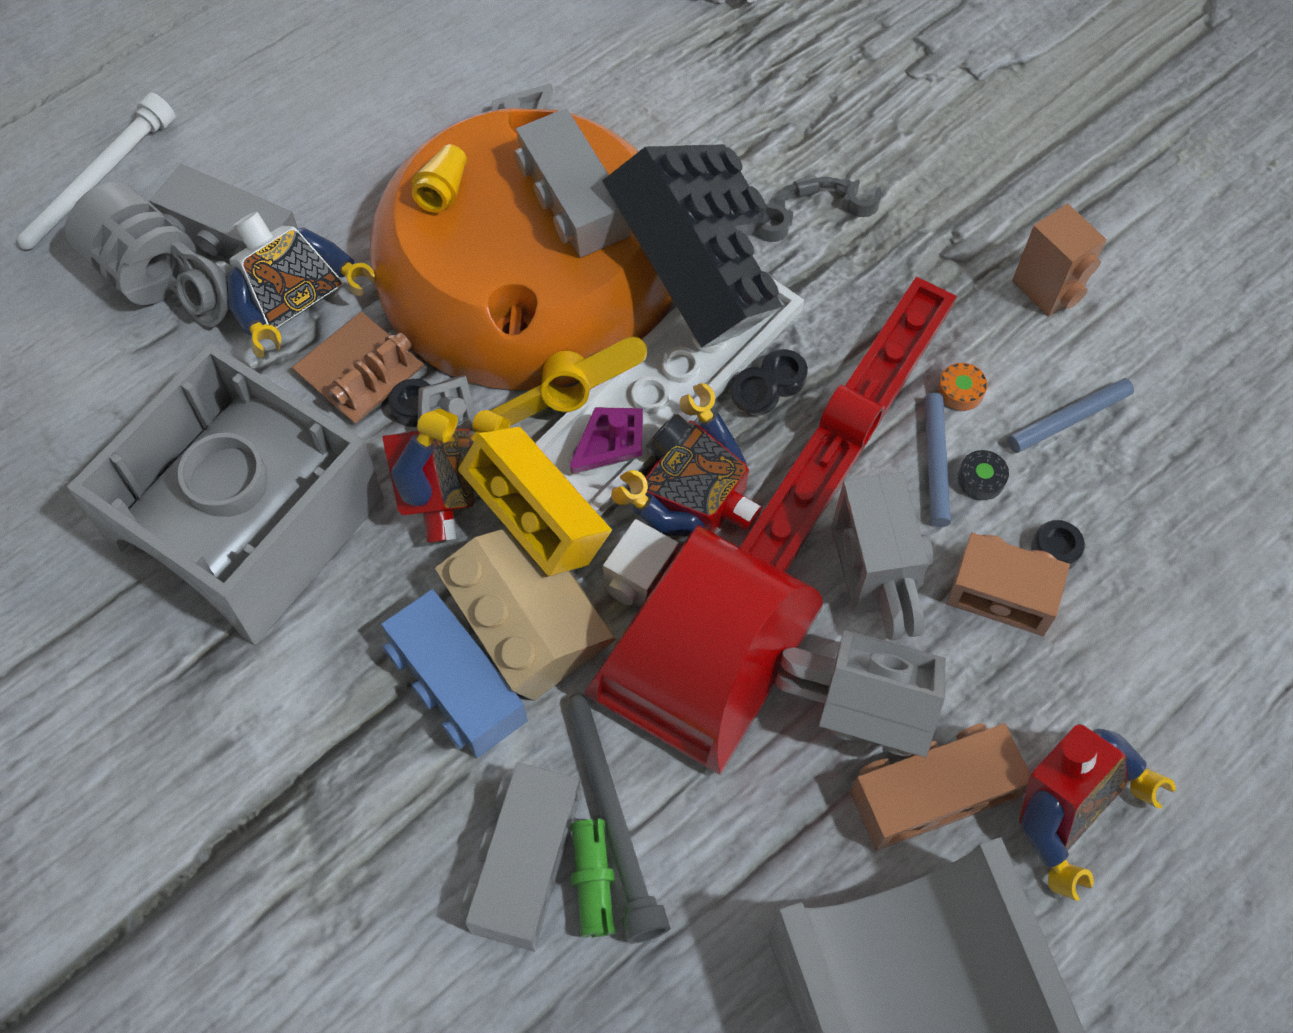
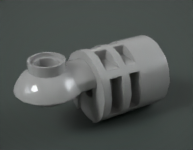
(145, 252)

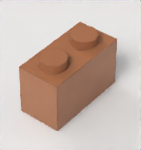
(1059, 260)
(1008, 583)

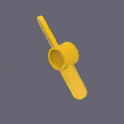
(589, 371)

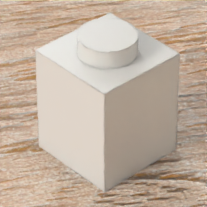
(638, 563)

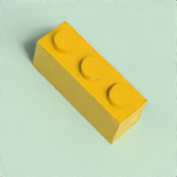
(534, 500)

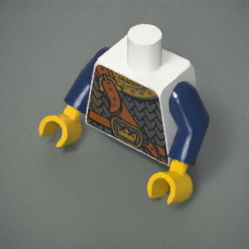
(283, 276)

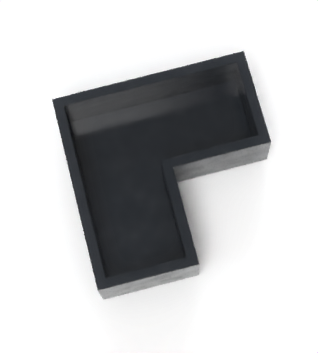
(694, 226)

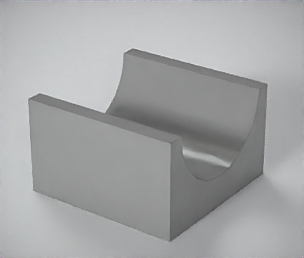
(232, 488)
(926, 957)

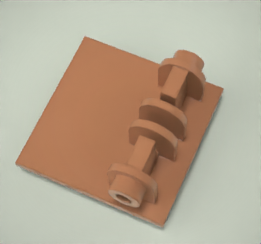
(358, 366)

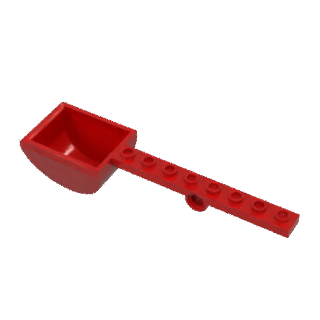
(723, 613)

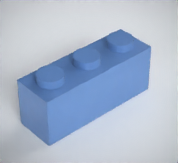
(453, 674)

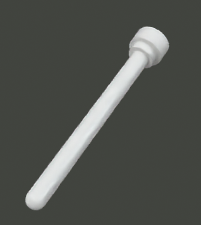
(152, 115)

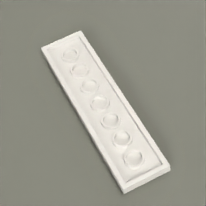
(656, 385)

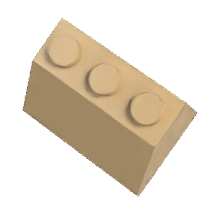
(527, 621)

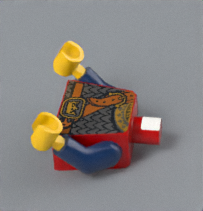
(426, 468)
(696, 480)
(1073, 791)

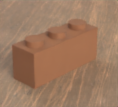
(939, 789)

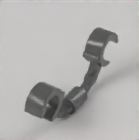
(776, 208)

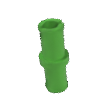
(592, 878)

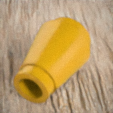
(439, 180)

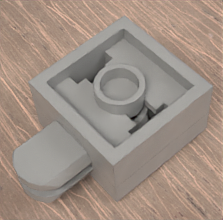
(883, 550)
(871, 691)

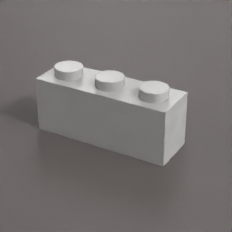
(570, 182)
(210, 208)
(522, 856)

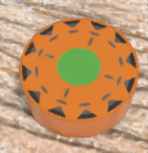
(962, 386)

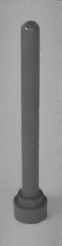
(643, 916)

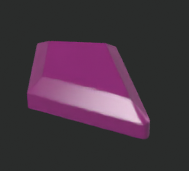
(609, 438)

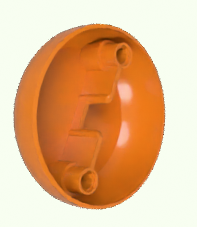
(489, 279)

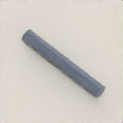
(1070, 415)
(937, 460)

